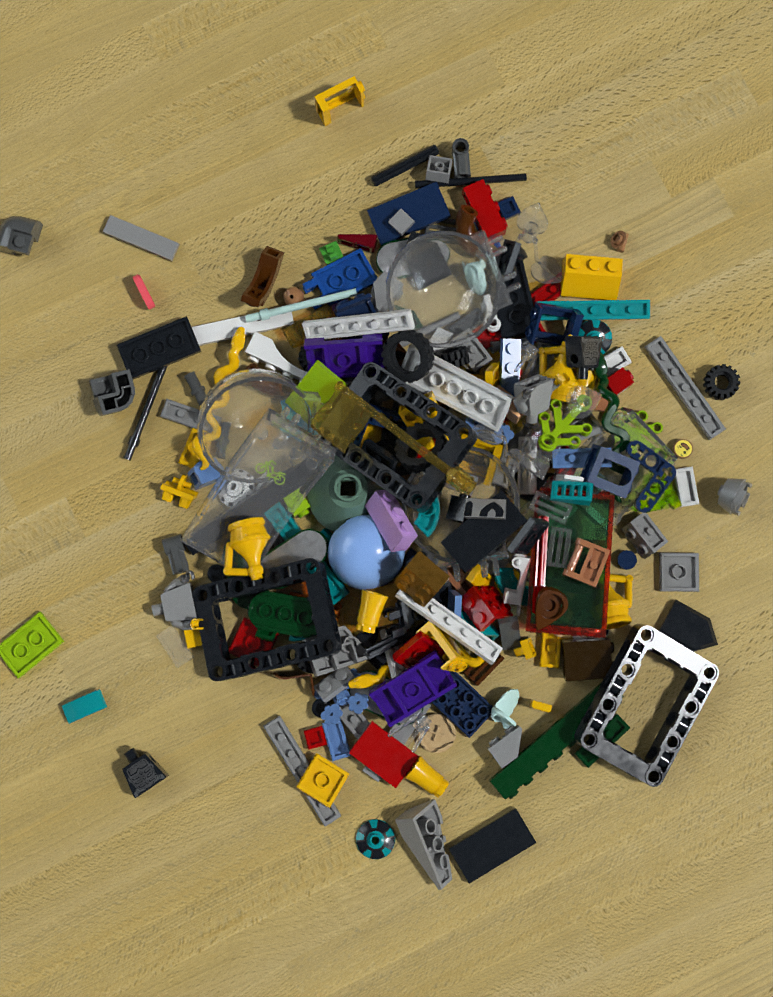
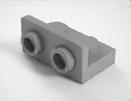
(478, 356)
(644, 535)

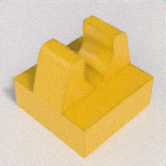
(527, 649)

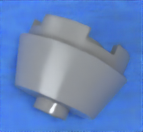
(734, 495)

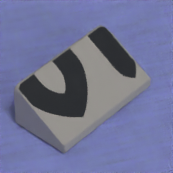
(485, 509)

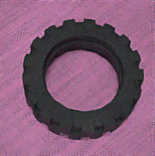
(420, 343)
(419, 431)

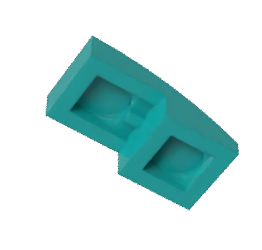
(84, 706)

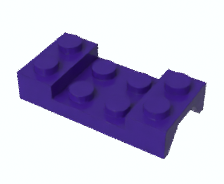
(345, 356)
(412, 689)

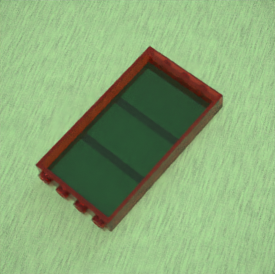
(586, 605)

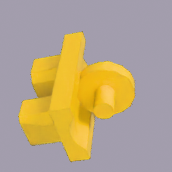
(180, 488)

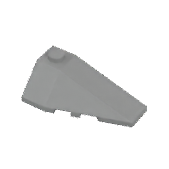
(423, 835)

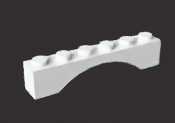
(264, 350)

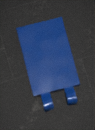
(342, 275)

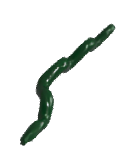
(613, 403)

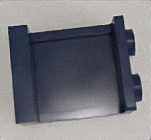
(359, 305)

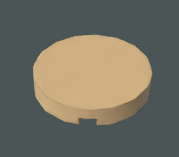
(440, 735)

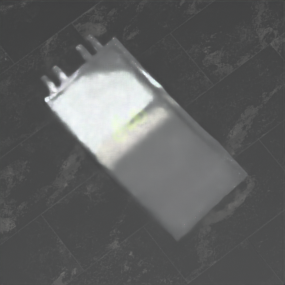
(264, 480)

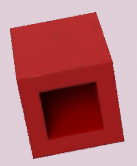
(620, 381)

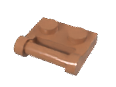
(592, 565)

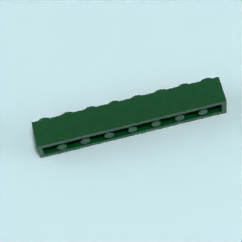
(542, 750)

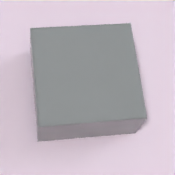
(439, 169)

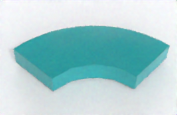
(428, 520)
(508, 580)

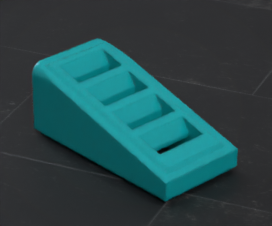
(579, 499)

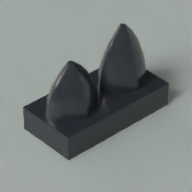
(507, 260)
(367, 640)

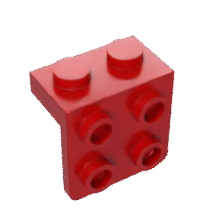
(484, 606)

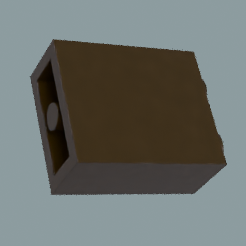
(586, 658)

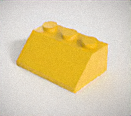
(591, 277)

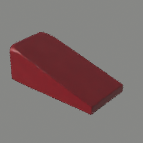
(366, 242)

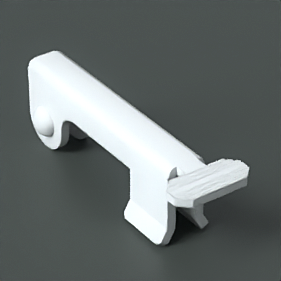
(514, 596)

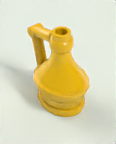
(558, 367)
(248, 539)
(617, 605)

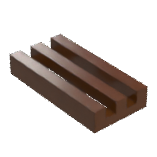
(472, 677)

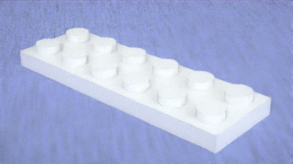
(461, 390)

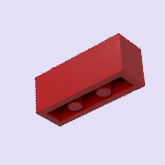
(488, 218)

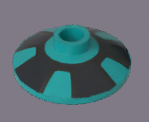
(599, 329)
(378, 829)

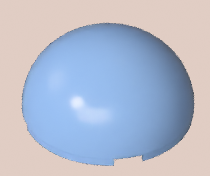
(362, 556)

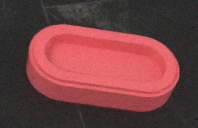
(143, 291)

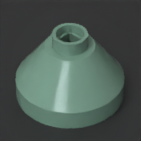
(326, 499)

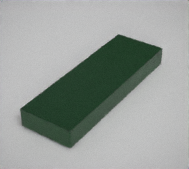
(613, 731)

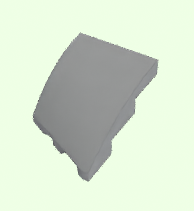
(350, 654)

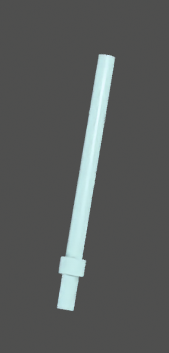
(265, 314)

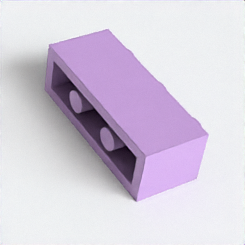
(391, 521)

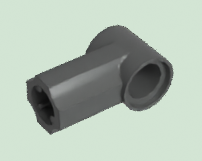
(461, 159)
(174, 549)

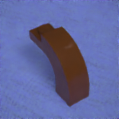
(264, 277)

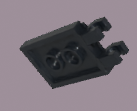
(409, 619)

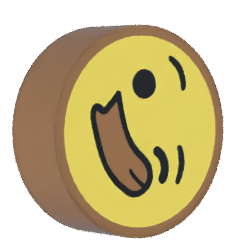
(682, 448)

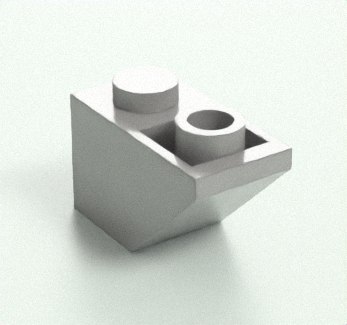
(378, 293)
(507, 747)

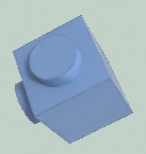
(202, 478)

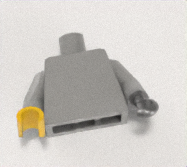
(534, 394)
(178, 604)

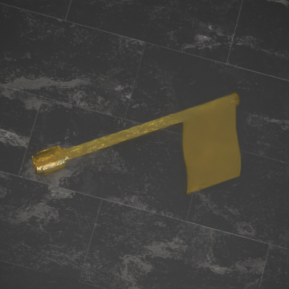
(347, 416)

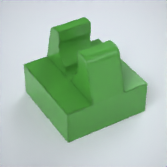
(331, 252)

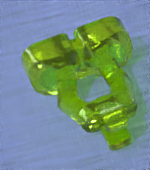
(670, 498)

